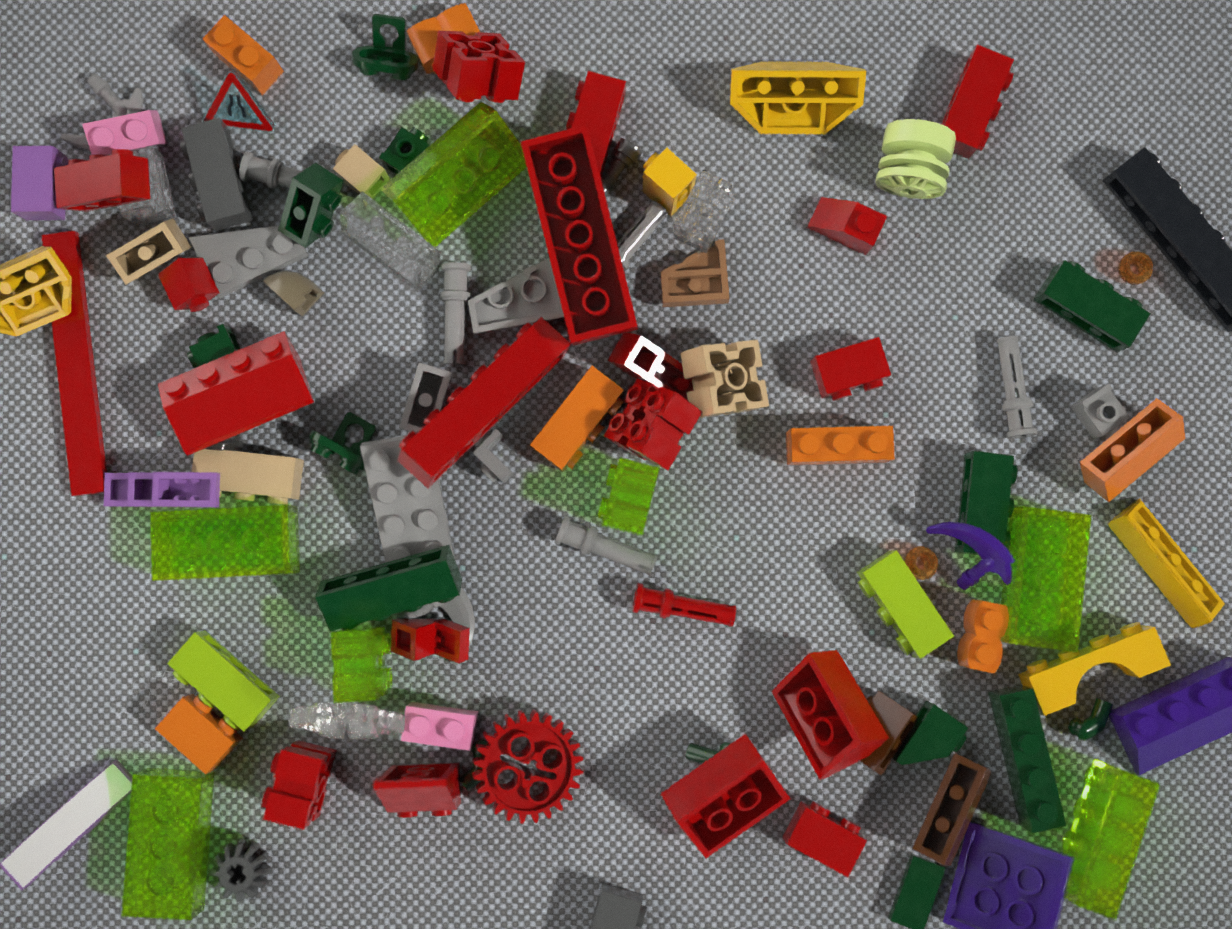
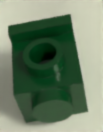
(394, 159)
(213, 346)

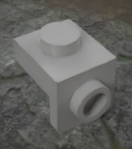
(492, 466)

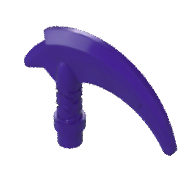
(993, 553)

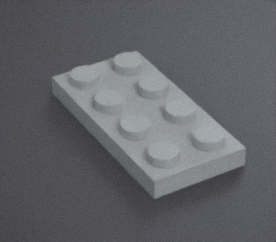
(405, 511)

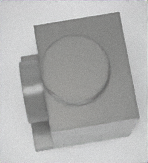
(1090, 412)

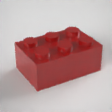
(724, 796)

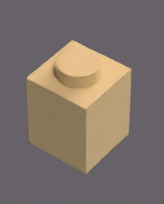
(360, 171)

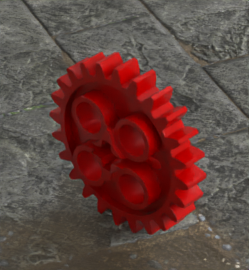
(515, 794)

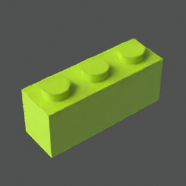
(903, 605)
(222, 681)

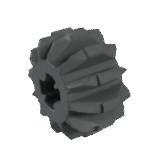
(228, 870)

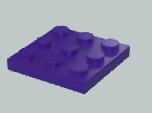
(1006, 882)

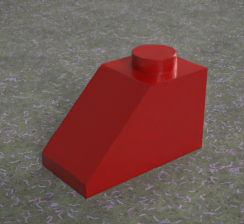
(847, 223)

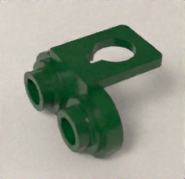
(383, 56)
(351, 457)

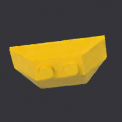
(796, 95)
(33, 291)

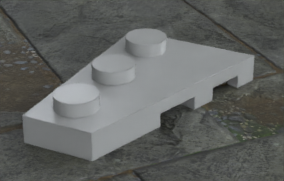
(246, 255)
(517, 301)

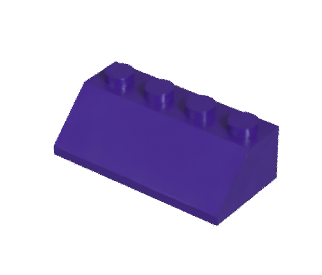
(1176, 717)

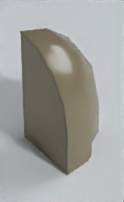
(295, 290)

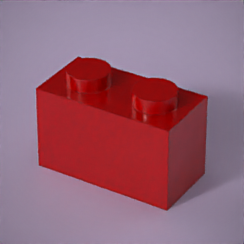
(851, 368)
(824, 838)

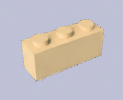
(253, 474)

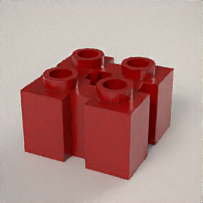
(478, 66)
(653, 423)
(299, 784)

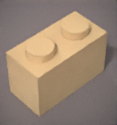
(148, 251)

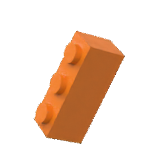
(578, 419)
(840, 445)
(1133, 449)

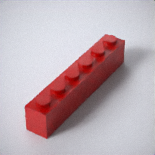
(483, 402)

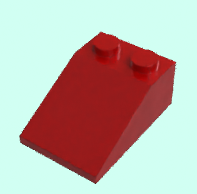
(420, 788)

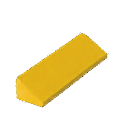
(1166, 564)

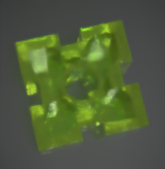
(629, 496)
(360, 664)

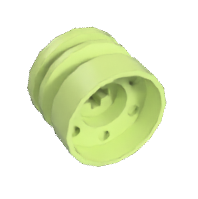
(915, 158)

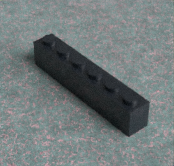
(1177, 230)

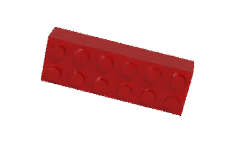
(579, 235)

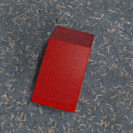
(425, 637)

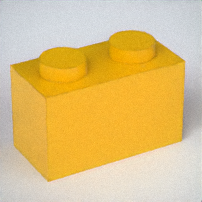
(667, 180)

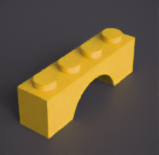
(1134, 651)

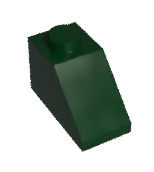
(932, 737)

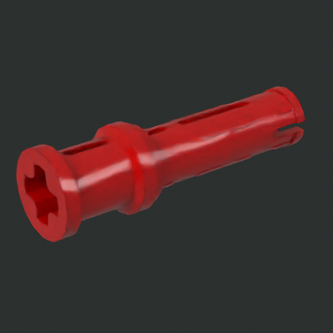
(668, 604)

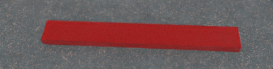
(78, 376)

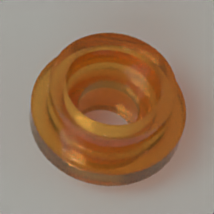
(1144, 265)
(929, 560)

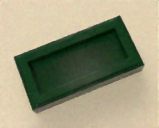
(916, 892)

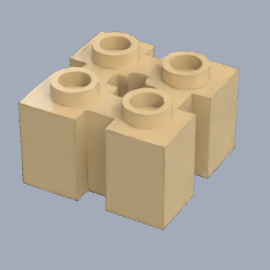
(725, 378)

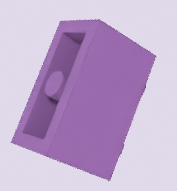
(34, 182)

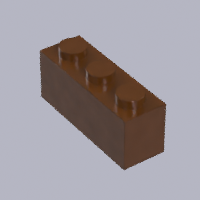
(952, 810)

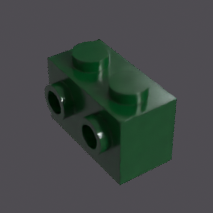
(311, 205)

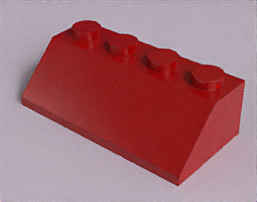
(235, 393)

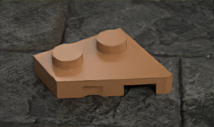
(697, 280)

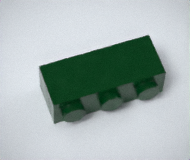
(1092, 305)
(986, 495)

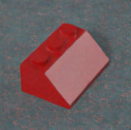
(829, 713)

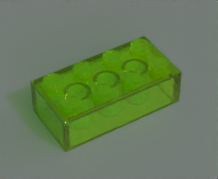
(456, 174)
(224, 542)
(1046, 577)
(1107, 836)
(167, 844)

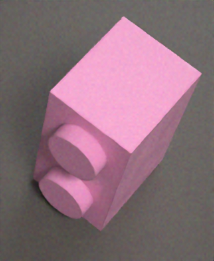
(125, 132)
(440, 726)

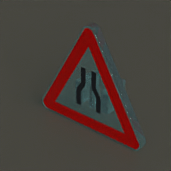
(238, 106)

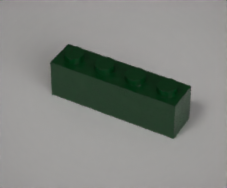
(389, 588)
(1027, 758)

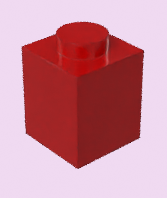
(188, 284)

